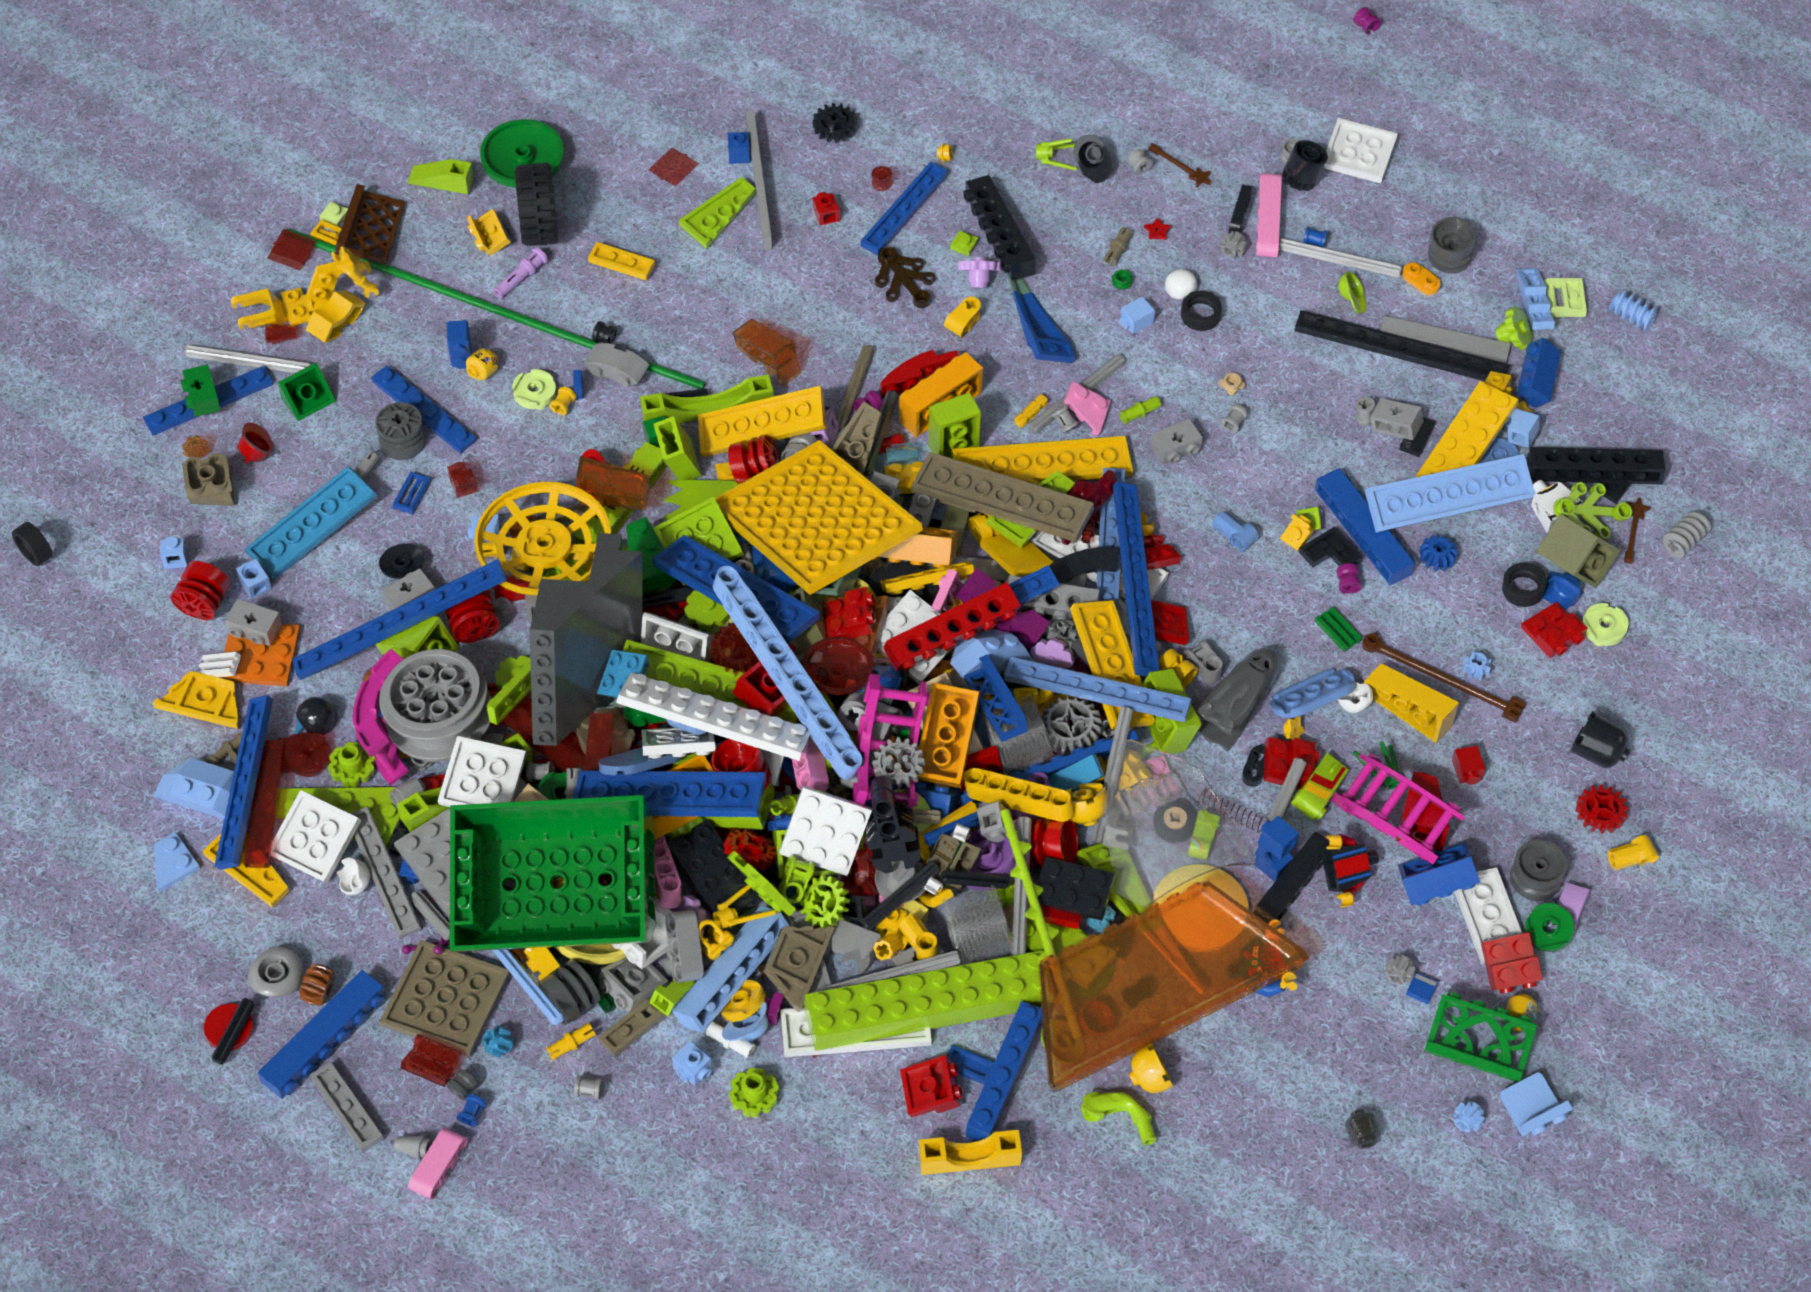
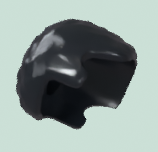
(316, 715)

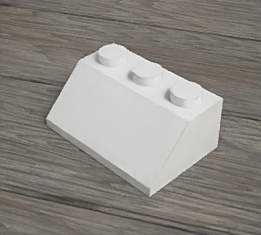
(676, 637)

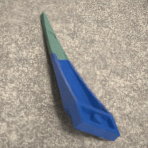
(1039, 330)

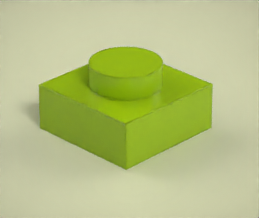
(964, 243)
(1313, 515)

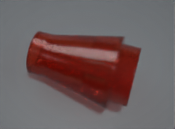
(279, 333)

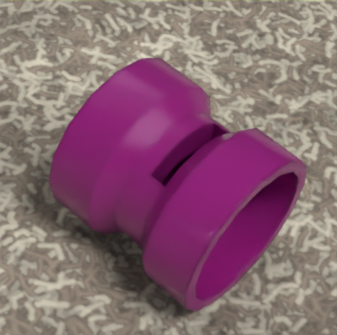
(1366, 20)
(871, 398)
(1348, 578)

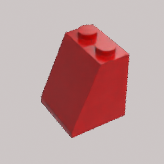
(1429, 815)

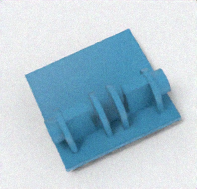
(618, 670)

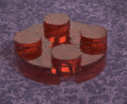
(310, 742)
(866, 872)

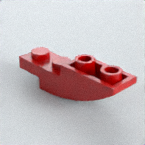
(913, 370)

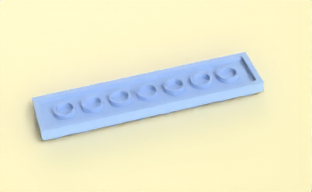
(1449, 493)

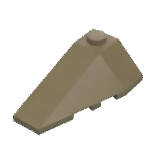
(858, 437)

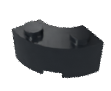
(860, 902)

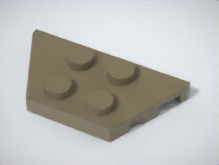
(796, 960)

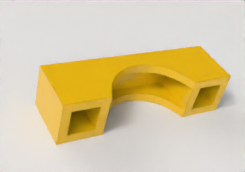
(995, 1151)

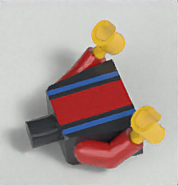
(1346, 866)

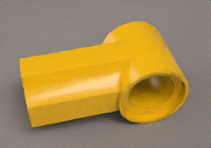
(1637, 852)
(919, 937)
(890, 945)

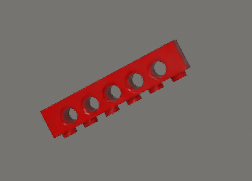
(1000, 597)

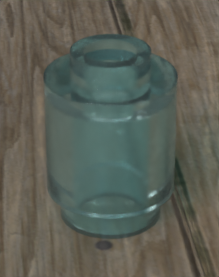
(901, 453)

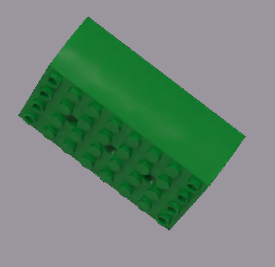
(535, 845)

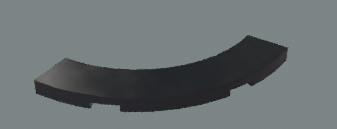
(1085, 562)

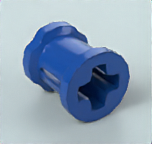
(1315, 237)
(472, 1110)

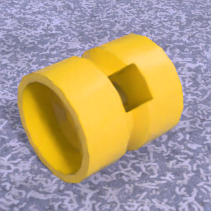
(979, 528)
(1184, 669)

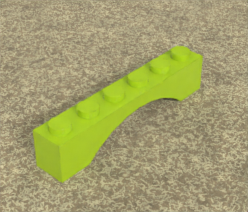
(688, 408)
(424, 806)

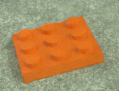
(262, 662)

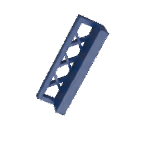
(1002, 694)

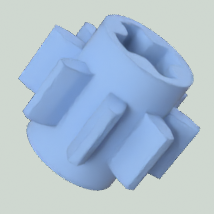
(1476, 665)
(1468, 1116)

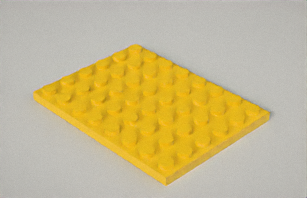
(816, 517)

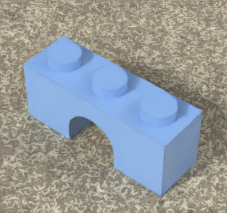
(1522, 427)

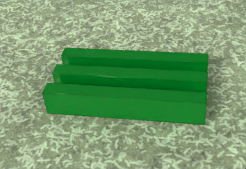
(1345, 625)

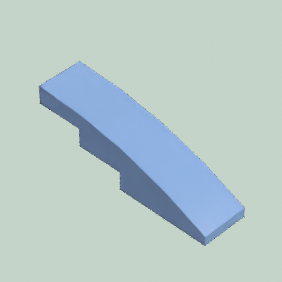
(1535, 299)

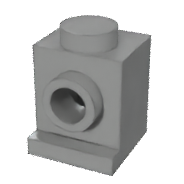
(991, 822)

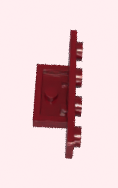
(1092, 492)

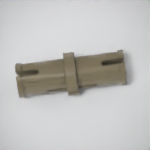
(1118, 246)

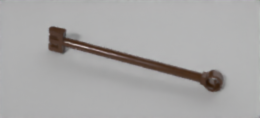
(1511, 708)

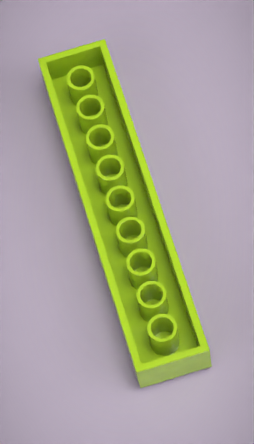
(922, 1001)

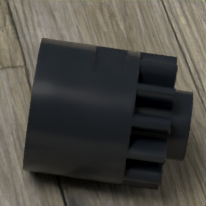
(1304, 165)

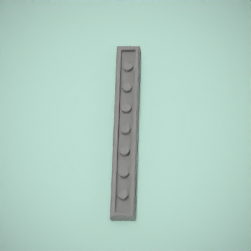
(758, 180)

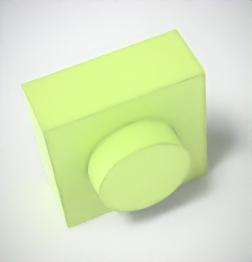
(334, 214)

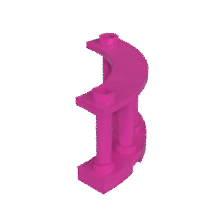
(369, 726)
(866, 743)
(1380, 819)

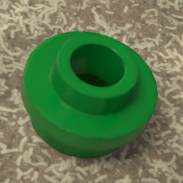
(1122, 275)

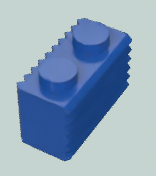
(458, 342)

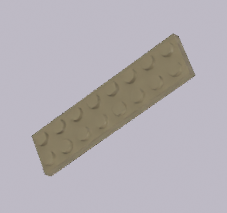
(1003, 497)

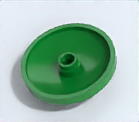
(520, 144)

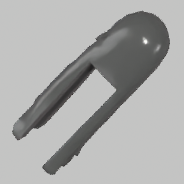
(1233, 700)

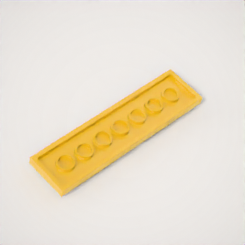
(1073, 458)

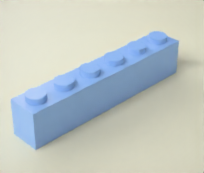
(729, 971)

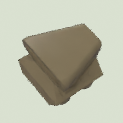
(209, 480)

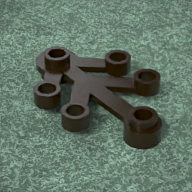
(904, 276)

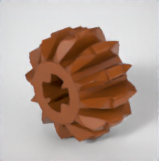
(317, 984)

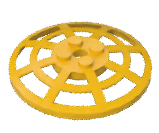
(540, 531)

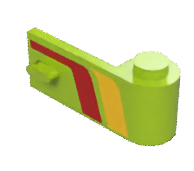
(1319, 788)

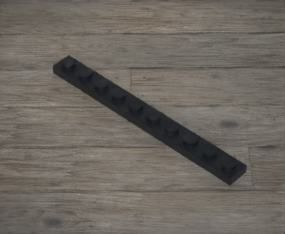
(1397, 346)

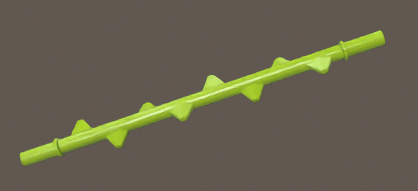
(1032, 890)

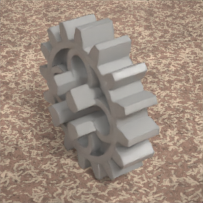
(1062, 630)
(884, 762)

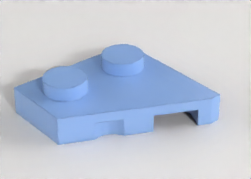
(172, 861)

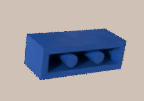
(1538, 372)

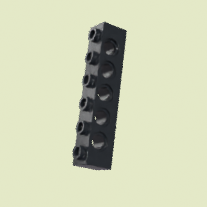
(999, 227)
(1596, 465)

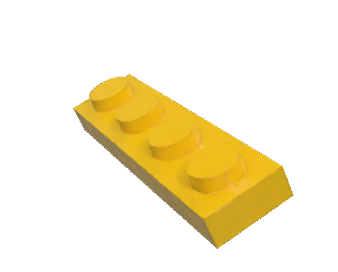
(919, 579)

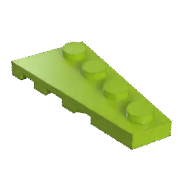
(1020, 534)

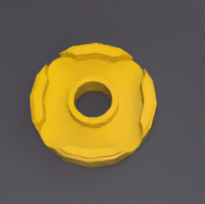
(753, 998)

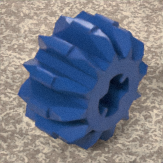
(1438, 552)

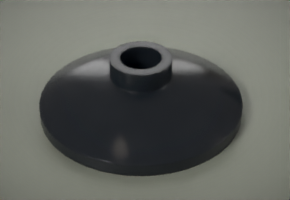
(401, 560)

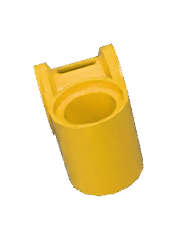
(964, 316)

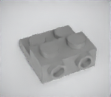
(629, 983)

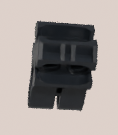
(891, 829)

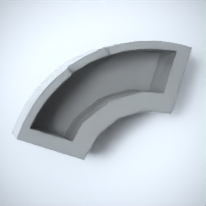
(615, 364)

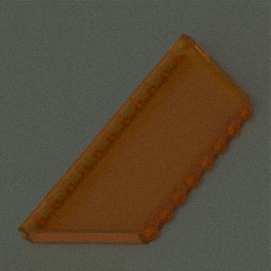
(1154, 978)

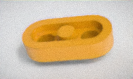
(1420, 278)

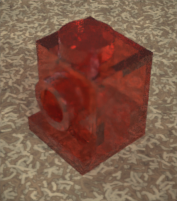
(462, 479)

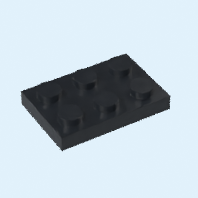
(1075, 888)

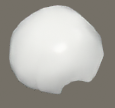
(1180, 283)
(1358, 699)
(353, 872)

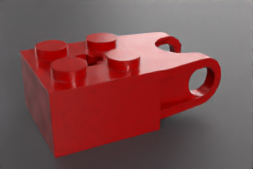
(759, 691)

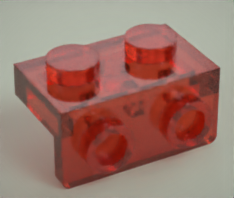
(431, 1060)

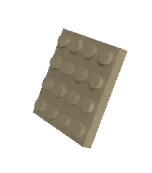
(445, 997)

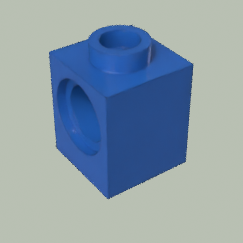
(738, 147)

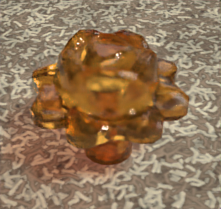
(195, 447)

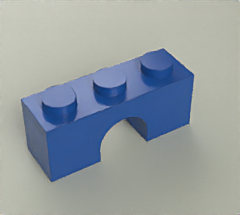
(1274, 846)

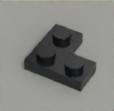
(1329, 545)

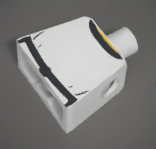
(1544, 501)

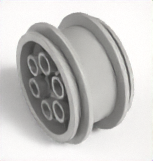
(408, 705)

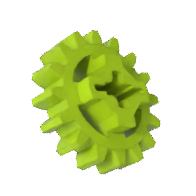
(824, 901)

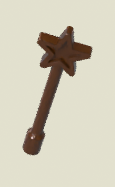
(1199, 176)
(1637, 512)

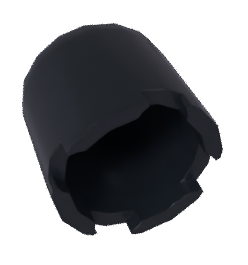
(1601, 742)

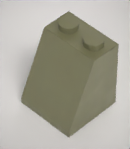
(1578, 551)

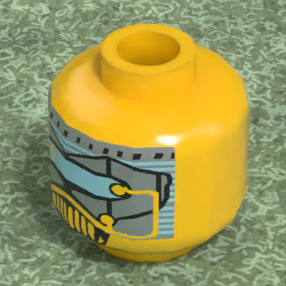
(1522, 1005)

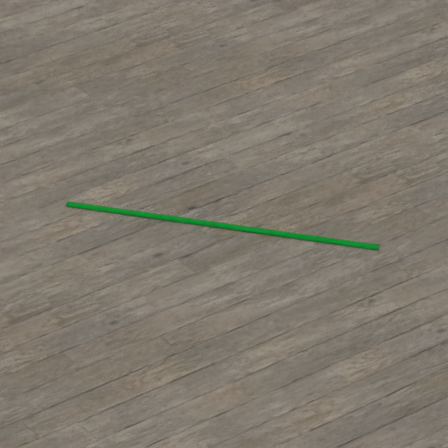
(503, 312)

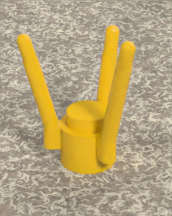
(728, 917)

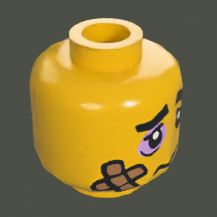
(482, 363)

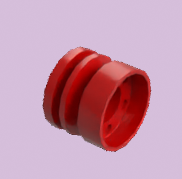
(752, 458)
(200, 590)
(473, 618)
(739, 757)
(1052, 840)

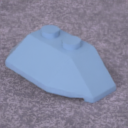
(995, 643)
(197, 787)

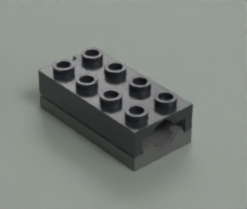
(709, 871)

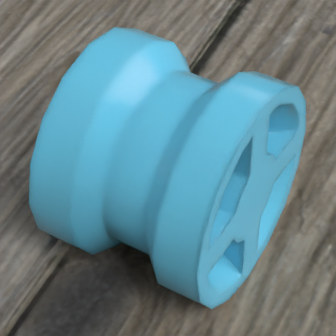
(1101, 925)

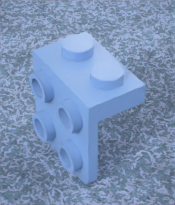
(1533, 1105)

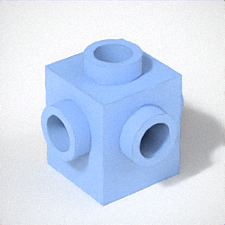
(692, 1063)

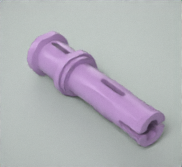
(526, 267)

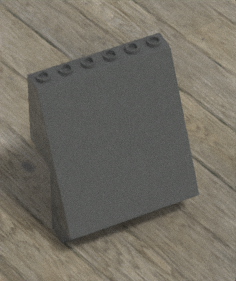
(574, 635)

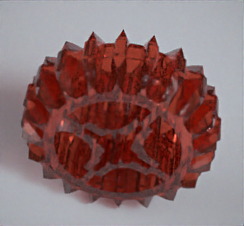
(741, 656)

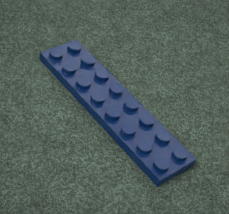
(698, 567)
(681, 792)

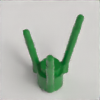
(1391, 763)

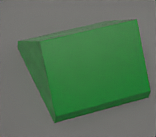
(305, 391)

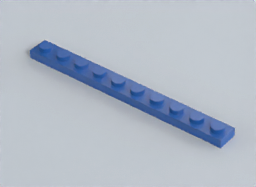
(1135, 579)
(399, 619)

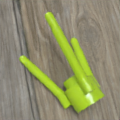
(1045, 151)

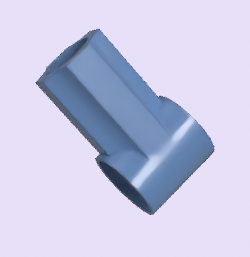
(1238, 534)

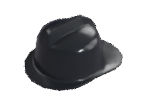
(1093, 149)

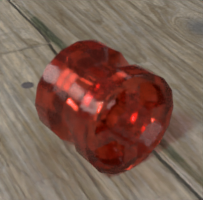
(878, 174)

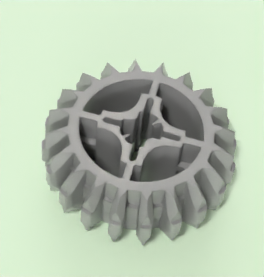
(1087, 723)

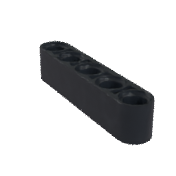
(1292, 879)

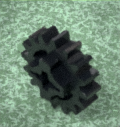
(834, 122)

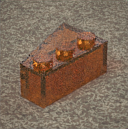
(769, 349)
(612, 484)

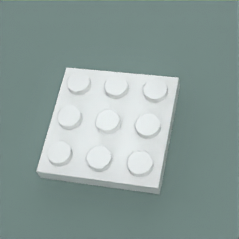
(1360, 150)
(906, 615)
(675, 742)
(481, 773)
(825, 830)
(314, 836)

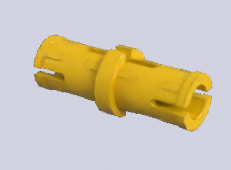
(570, 1041)

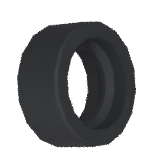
(1201, 323)
(32, 543)
(1521, 598)

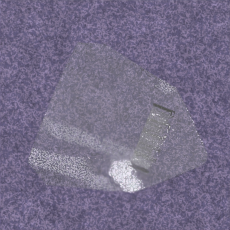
(1165, 824)

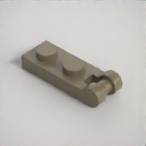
(631, 1027)

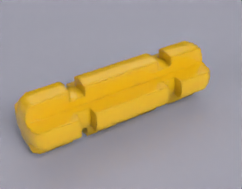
(1030, 410)

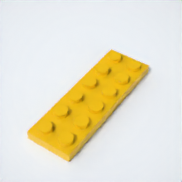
(776, 416)
(1471, 430)
(1108, 652)

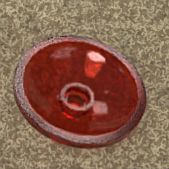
(841, 658)

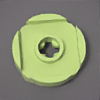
(538, 399)
(1605, 636)

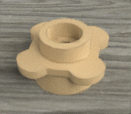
(1232, 378)

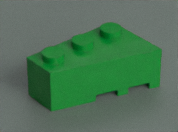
(643, 539)

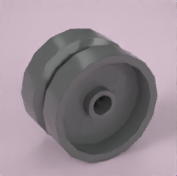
(1538, 870)

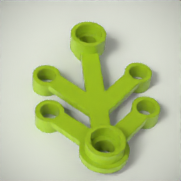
(1589, 511)

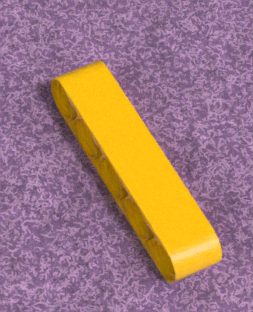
(1018, 794)

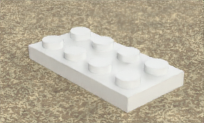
(1487, 910)

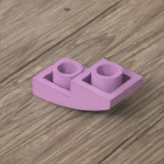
(1573, 900)

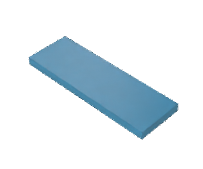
(311, 522)

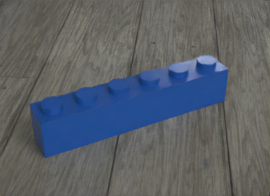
(1355, 516)
(322, 1034)
(1004, 1072)

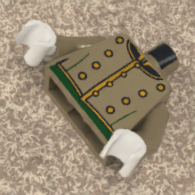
(951, 854)

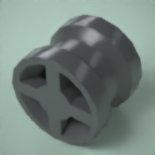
(461, 1084)

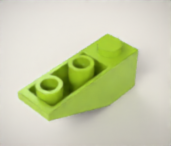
(443, 175)

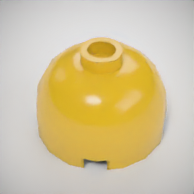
(1087, 803)
(1149, 1070)

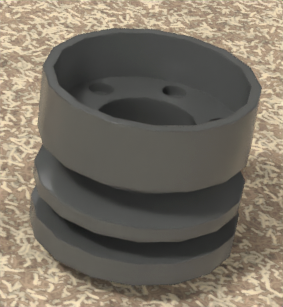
(1451, 245)
(400, 431)
(571, 990)

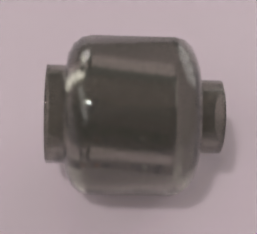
(1363, 1129)

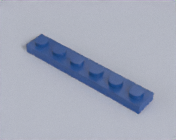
(904, 208)
(226, 393)
(432, 415)

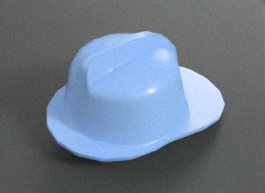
(749, 1028)

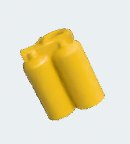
(715, 941)

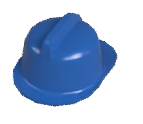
(1563, 589)

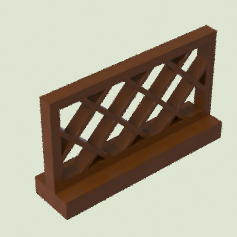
(353, 217)

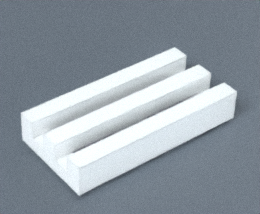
(220, 661)

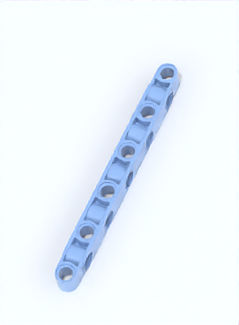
(787, 673)

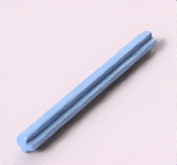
(530, 985)

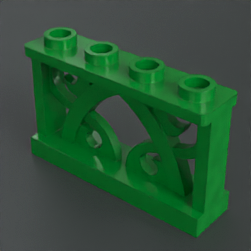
(1499, 1067)

